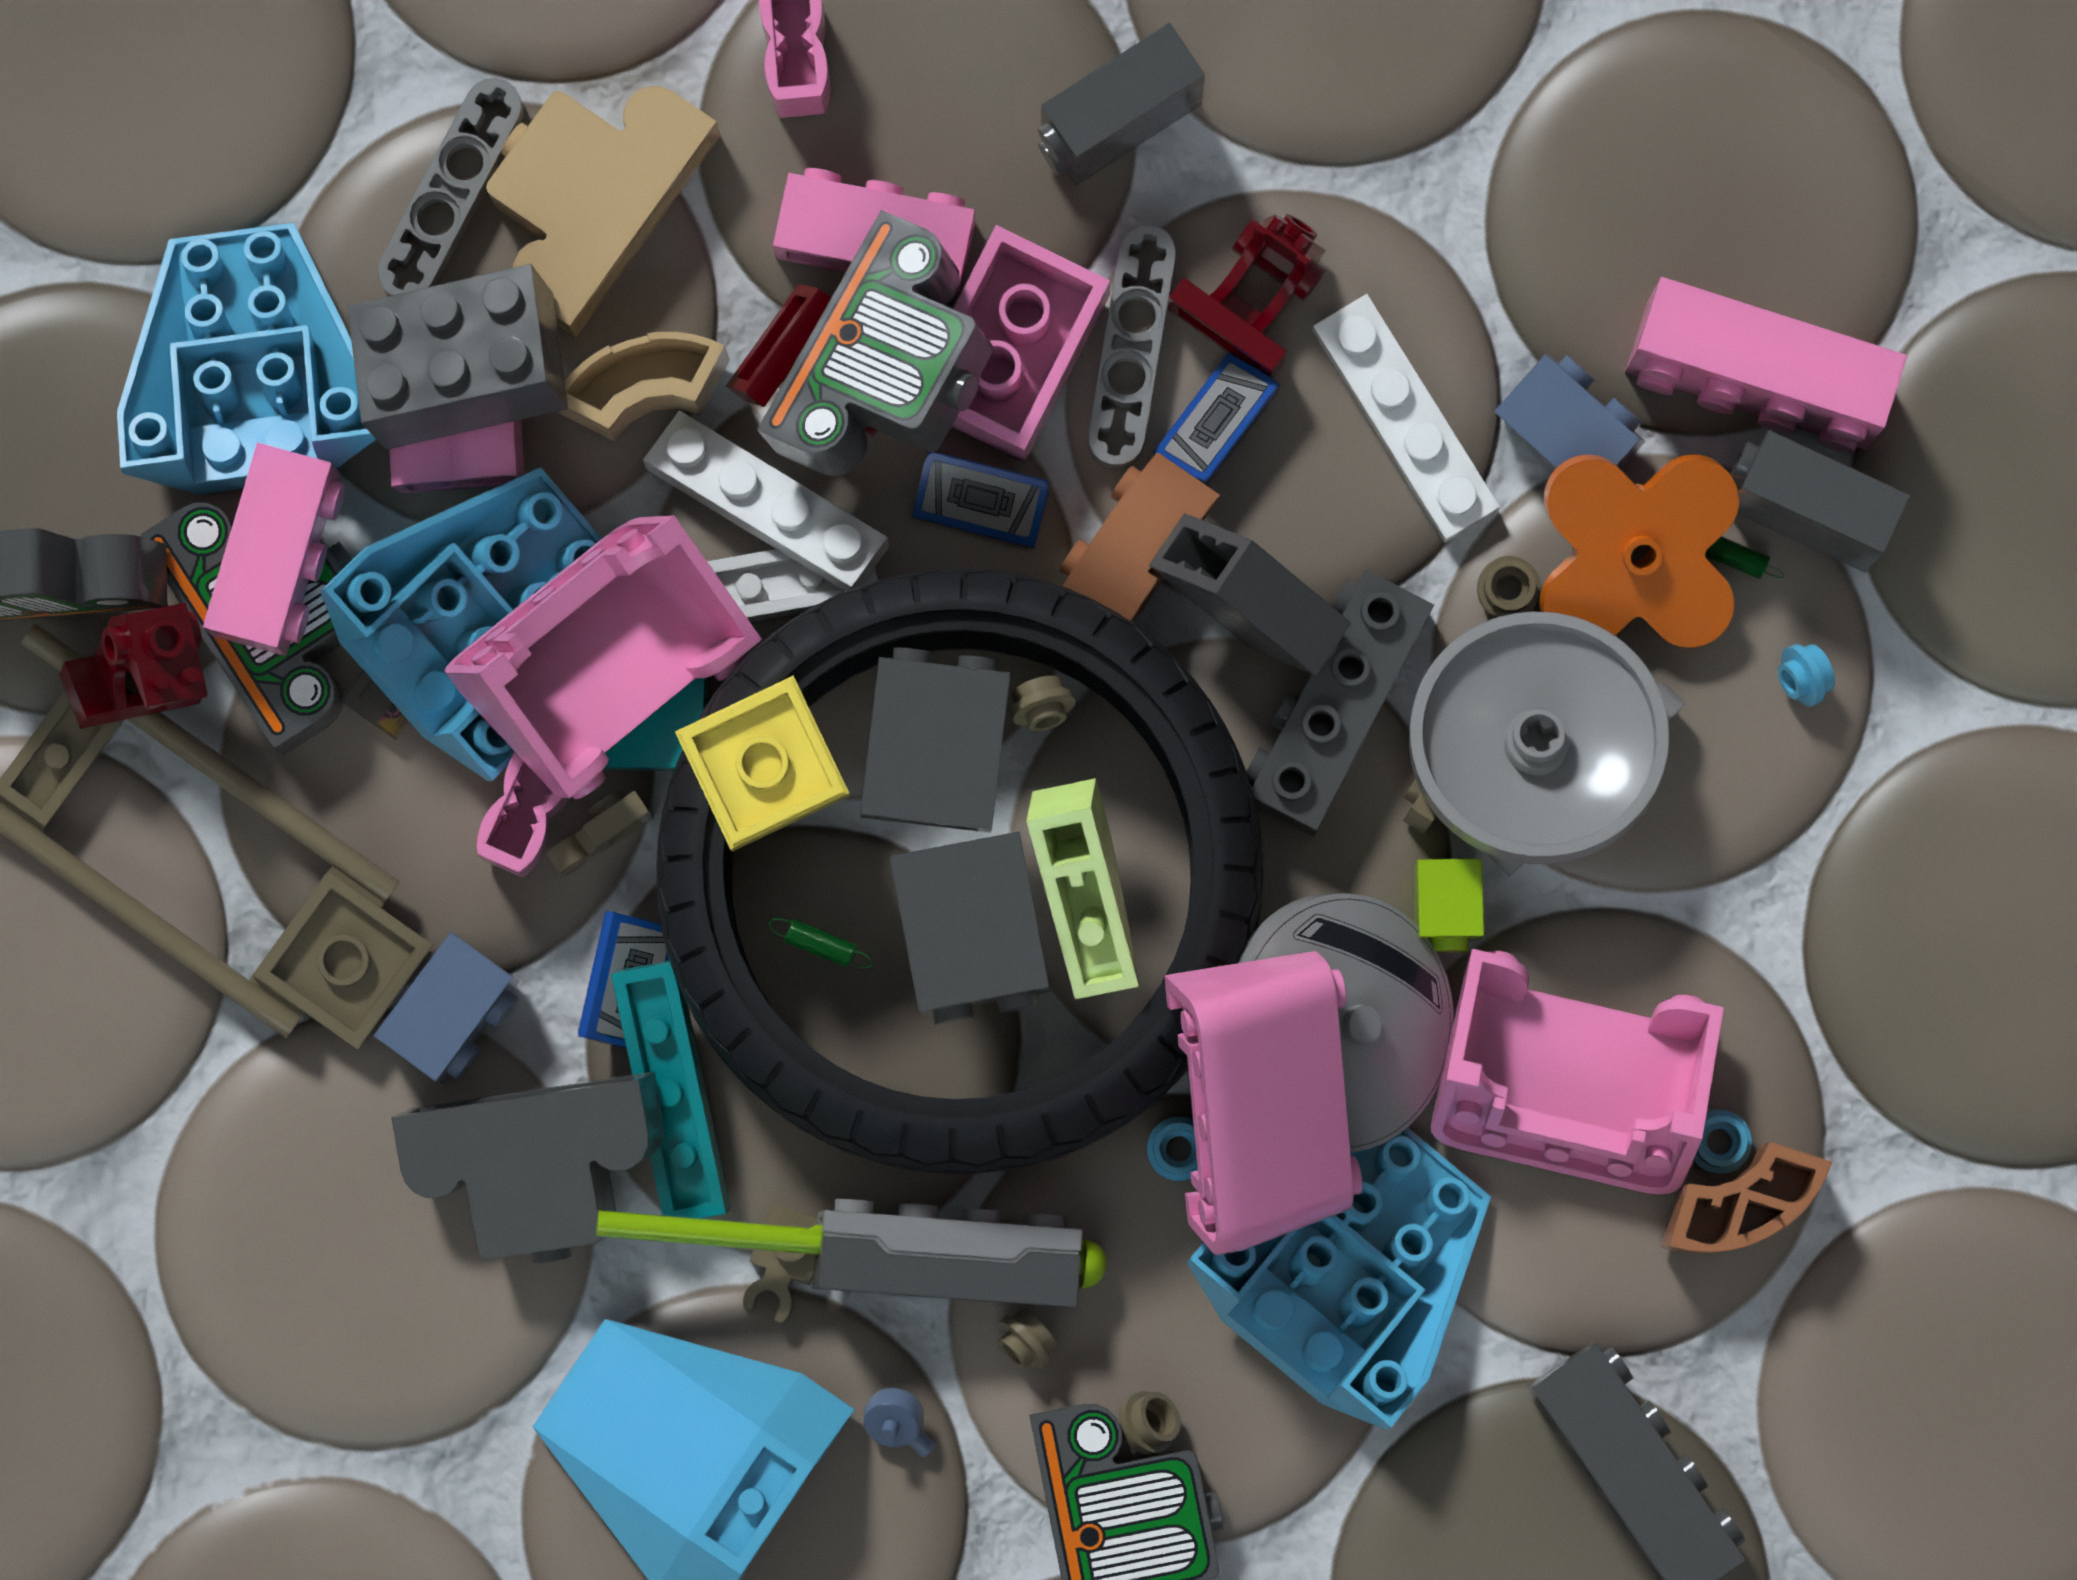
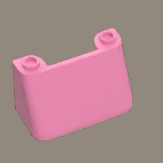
(602, 651)
(1575, 1080)
(1265, 1098)

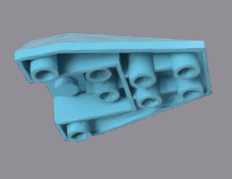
(237, 356)
(441, 586)
(1361, 1295)
(687, 1447)

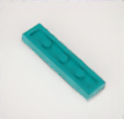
(663, 1041)

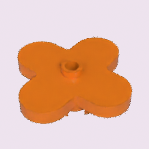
(1610, 516)

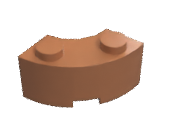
(1117, 559)
(1750, 1206)

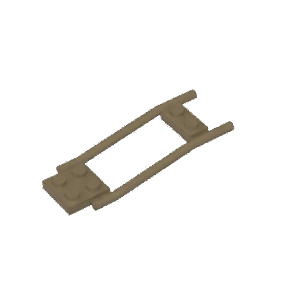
(333, 961)

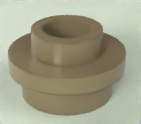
(1515, 569)
(1041, 703)
(1025, 1340)
(1149, 1422)

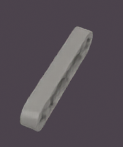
(443, 188)
(1126, 346)

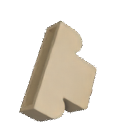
(596, 189)

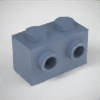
(1566, 419)
(449, 1010)

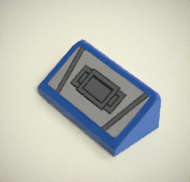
(1218, 418)
(981, 499)
(621, 945)

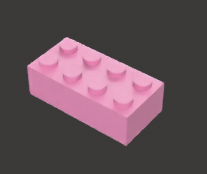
(1764, 366)

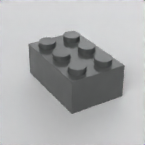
(457, 357)

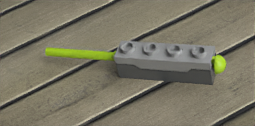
(906, 1252)

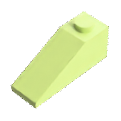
(1083, 887)

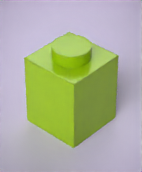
(1449, 902)

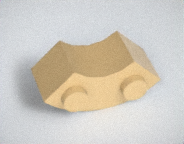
(643, 377)

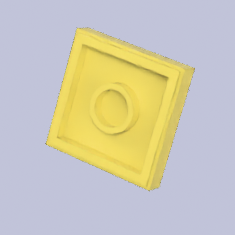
(762, 763)

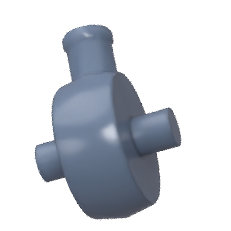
(897, 1420)

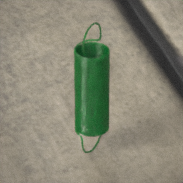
(1739, 557)
(820, 943)

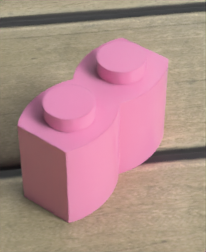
(795, 56)
(459, 460)
(518, 823)

